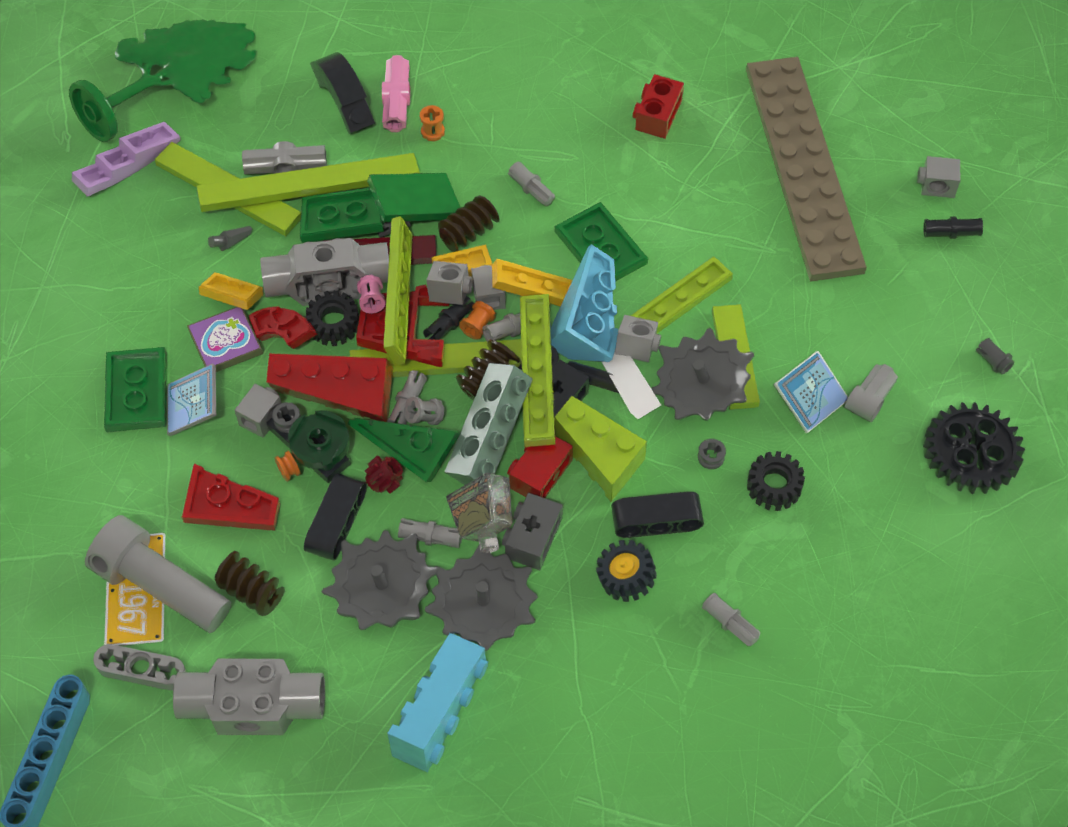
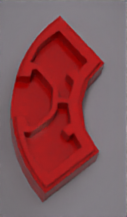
(282, 324)

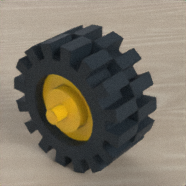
(626, 570)

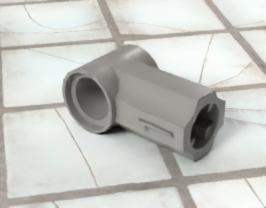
(869, 397)

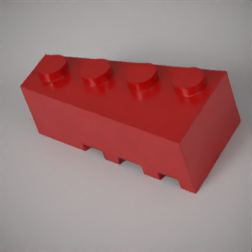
(337, 382)

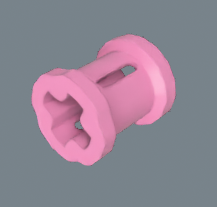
(375, 292)

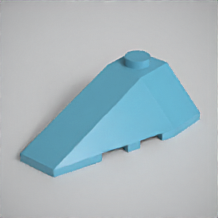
(586, 316)

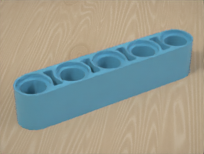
(42, 740)

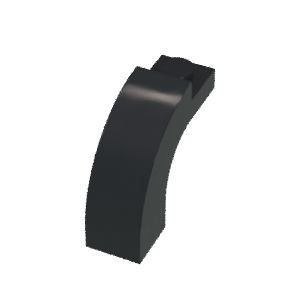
(343, 84)

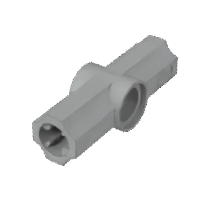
(283, 158)

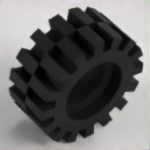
(333, 304)
(780, 466)

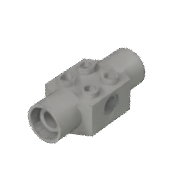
(323, 267)
(249, 696)

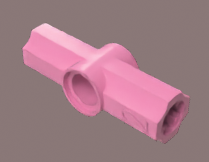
(396, 93)

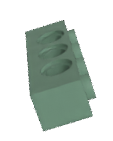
(489, 423)

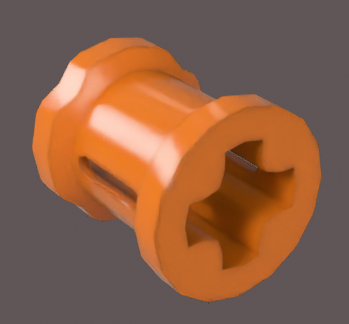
(426, 129)
(479, 317)

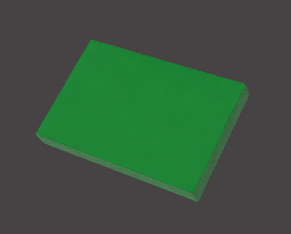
(413, 196)
(339, 215)
(603, 231)
(135, 389)

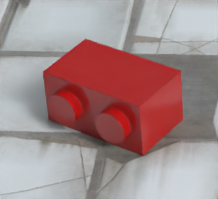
(540, 468)

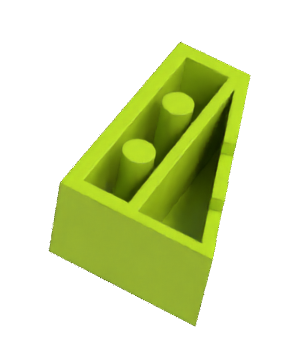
(600, 445)

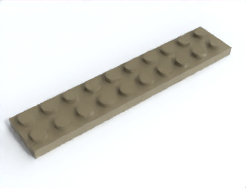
(805, 170)

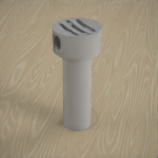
(123, 553)

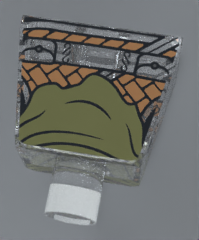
(482, 510)

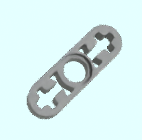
(129, 657)

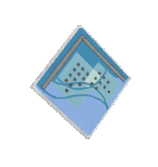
(811, 391)

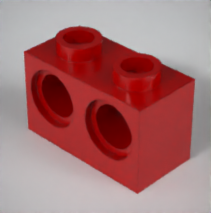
(658, 106)

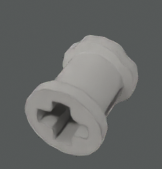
(424, 411)

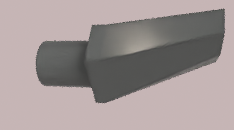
(229, 238)

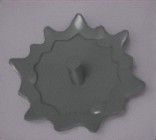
(702, 376)
(380, 581)
(483, 598)

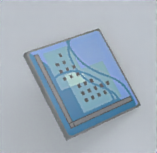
(191, 400)

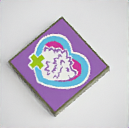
(225, 339)

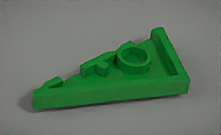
(413, 446)

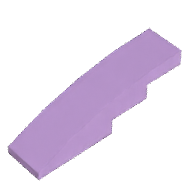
(132, 155)

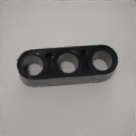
(657, 514)
(335, 516)

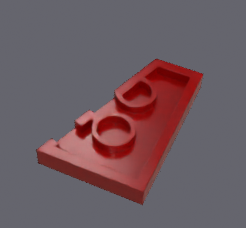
(221, 502)

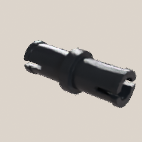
(953, 227)
(448, 320)

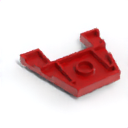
(372, 328)

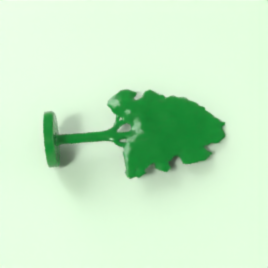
(190, 57)

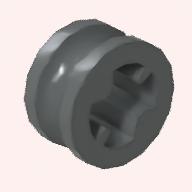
(282, 409)
(717, 446)

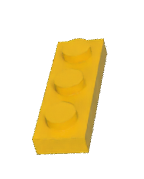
(528, 281)

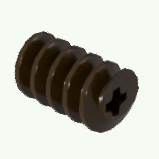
(466, 222)
(497, 354)
(247, 586)

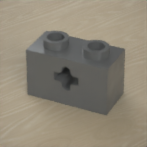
(532, 546)

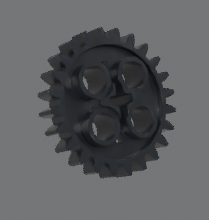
(999, 444)

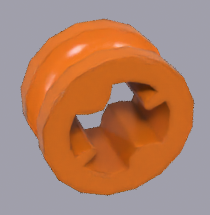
(287, 466)

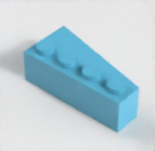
(437, 703)

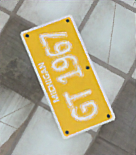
(131, 612)

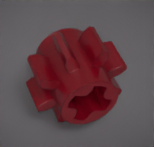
(383, 474)

